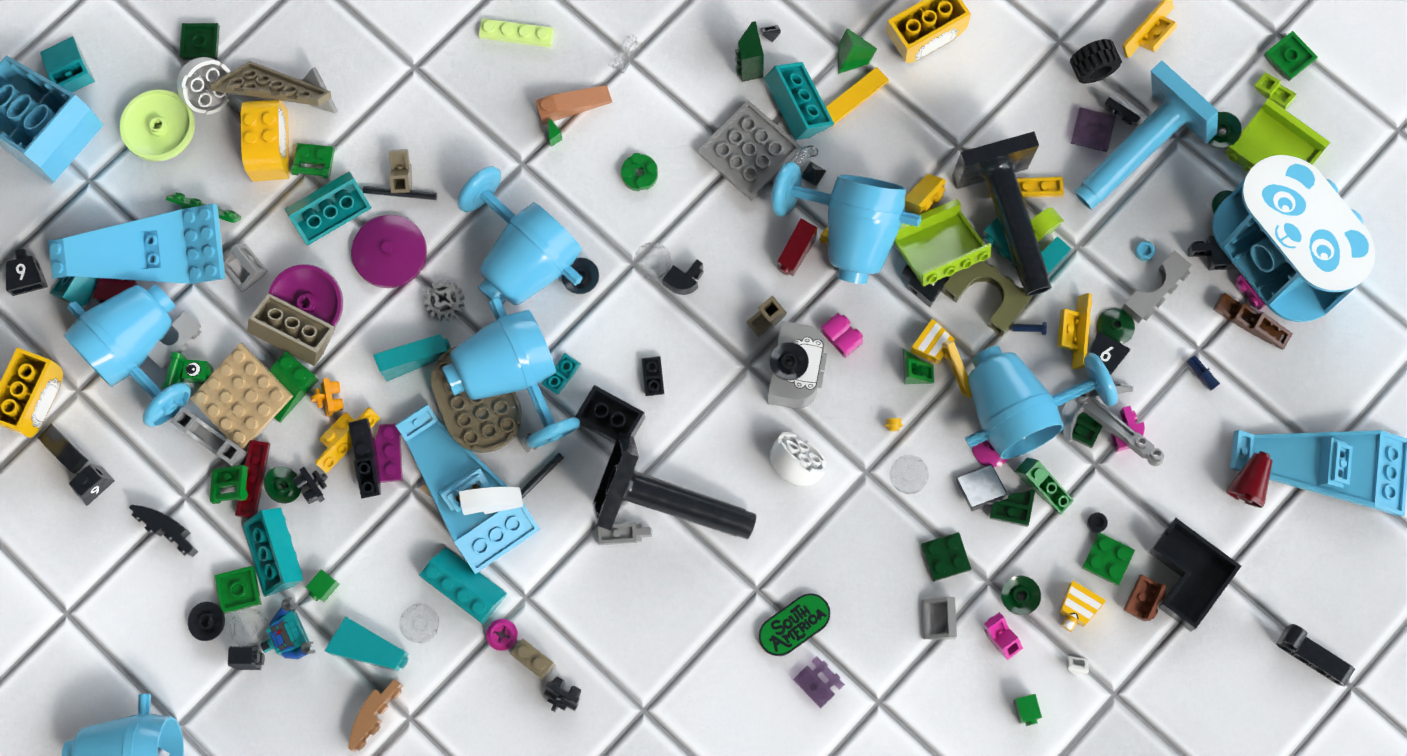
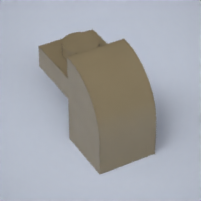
(401, 171)
(770, 314)

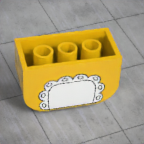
(927, 27)
(265, 140)
(28, 392)

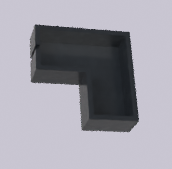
(1202, 569)

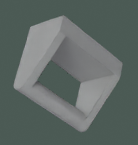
(249, 261)
(950, 618)

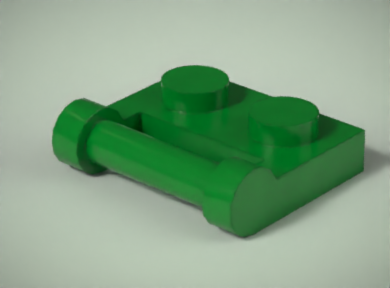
(313, 155)
(175, 369)
(227, 478)

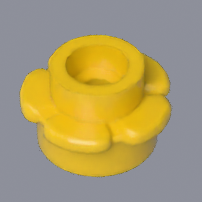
(893, 424)

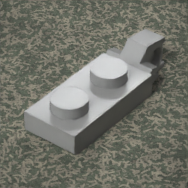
(622, 534)

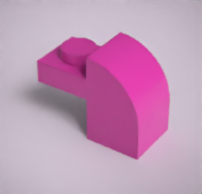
(1129, 418)
(1002, 636)

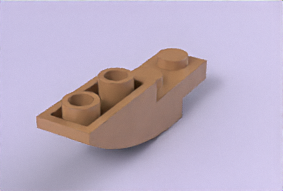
(367, 721)

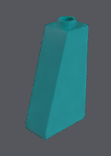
(411, 356)
(364, 646)

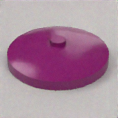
(389, 251)
(311, 291)

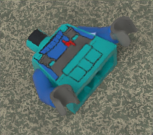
(287, 634)

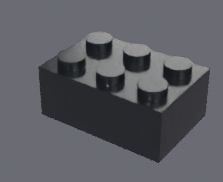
(609, 415)

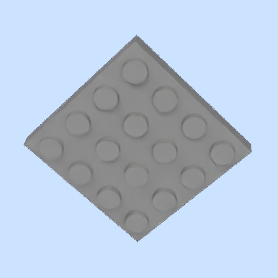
(749, 150)

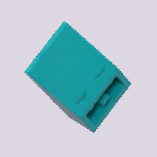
(67, 65)

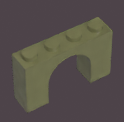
(1013, 298)

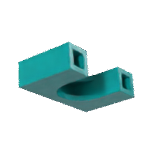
(1052, 254)

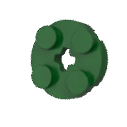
(640, 182)

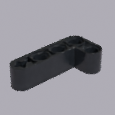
(1295, 643)

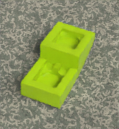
(1271, 88)

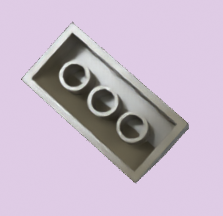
(290, 329)

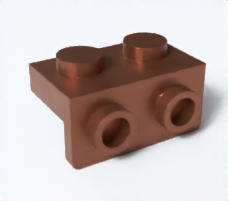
(1145, 598)

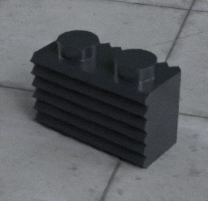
(245, 658)

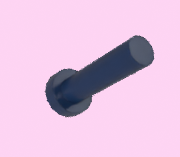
(1030, 328)

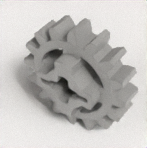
(440, 307)

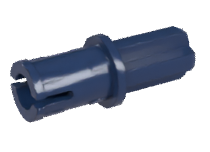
(1203, 373)

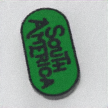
(794, 624)

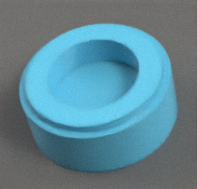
(1145, 251)

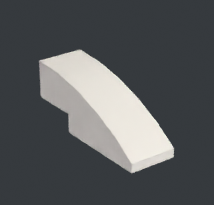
(490, 499)

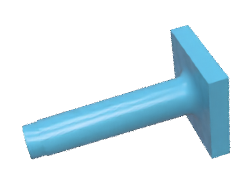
(1179, 106)

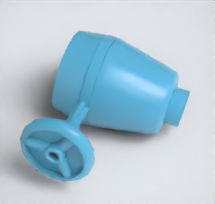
(861, 218)
(529, 250)
(120, 336)
(508, 359)
(1017, 405)
(129, 735)

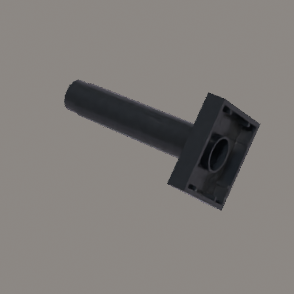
(997, 166)
(623, 483)

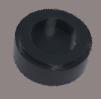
(1097, 522)

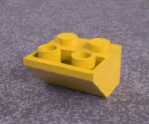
(925, 194)

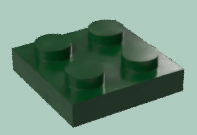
(199, 40)
(946, 557)

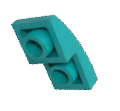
(565, 371)

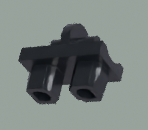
(314, 493)
(560, 697)

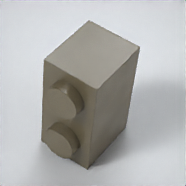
(533, 659)

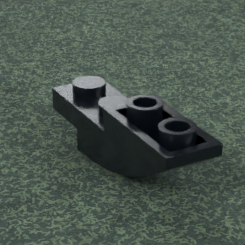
(365, 458)
(161, 525)

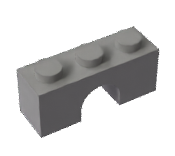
(186, 329)

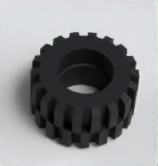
(1095, 61)

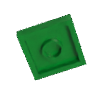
(1290, 56)
(1108, 559)
(238, 589)

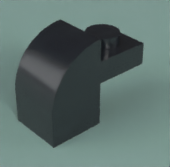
(1215, 255)
(681, 282)

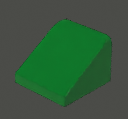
(554, 133)

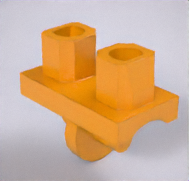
(330, 405)

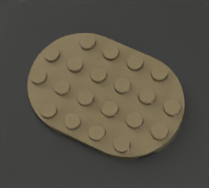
(475, 424)

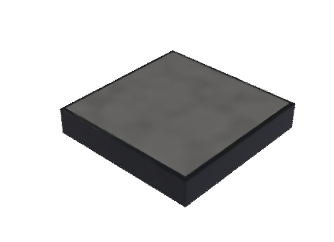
(981, 487)

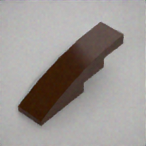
(1253, 322)

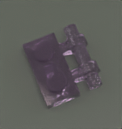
(814, 686)

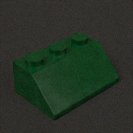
(749, 55)

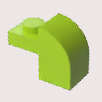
(1046, 223)

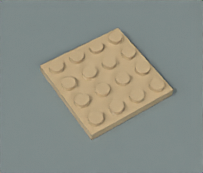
(241, 396)

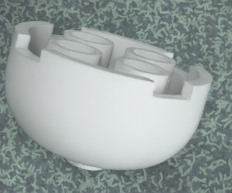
(195, 81)
(792, 465)

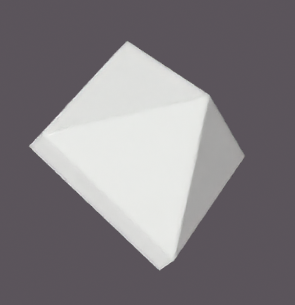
(1078, 665)

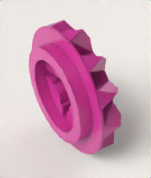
(498, 626)

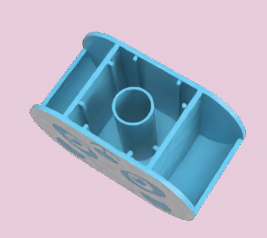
(1294, 238)

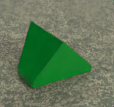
(853, 52)
(916, 370)

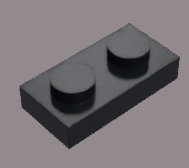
(1128, 116)

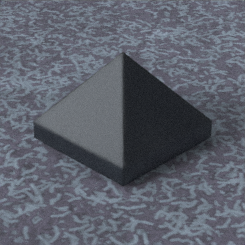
(771, 32)
(813, 173)

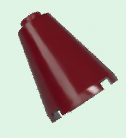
(1252, 480)

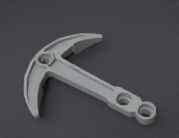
(1091, 406)

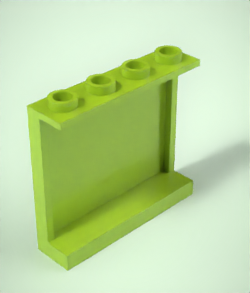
(1276, 133)
(941, 243)

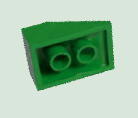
(295, 379)

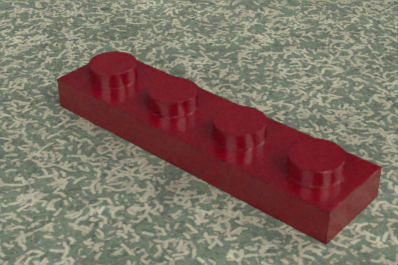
(256, 463)

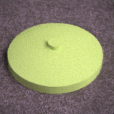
(157, 125)

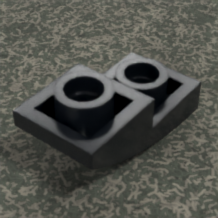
(653, 376)

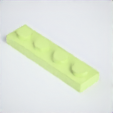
(516, 33)

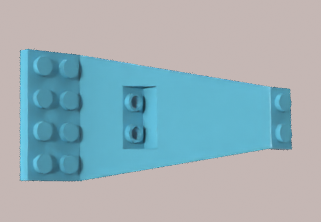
(183, 244)
(1347, 465)
(453, 469)

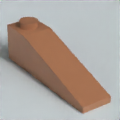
(572, 103)

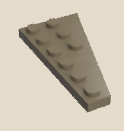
(267, 83)

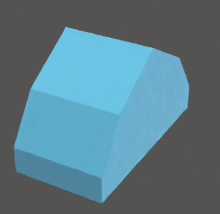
(42, 121)

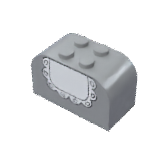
(802, 391)

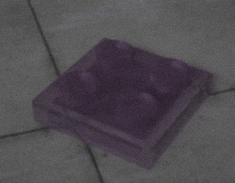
(1093, 129)

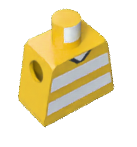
(930, 343)
(1079, 606)

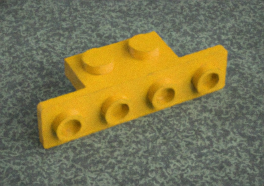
(1152, 31)
(1074, 330)
(338, 439)

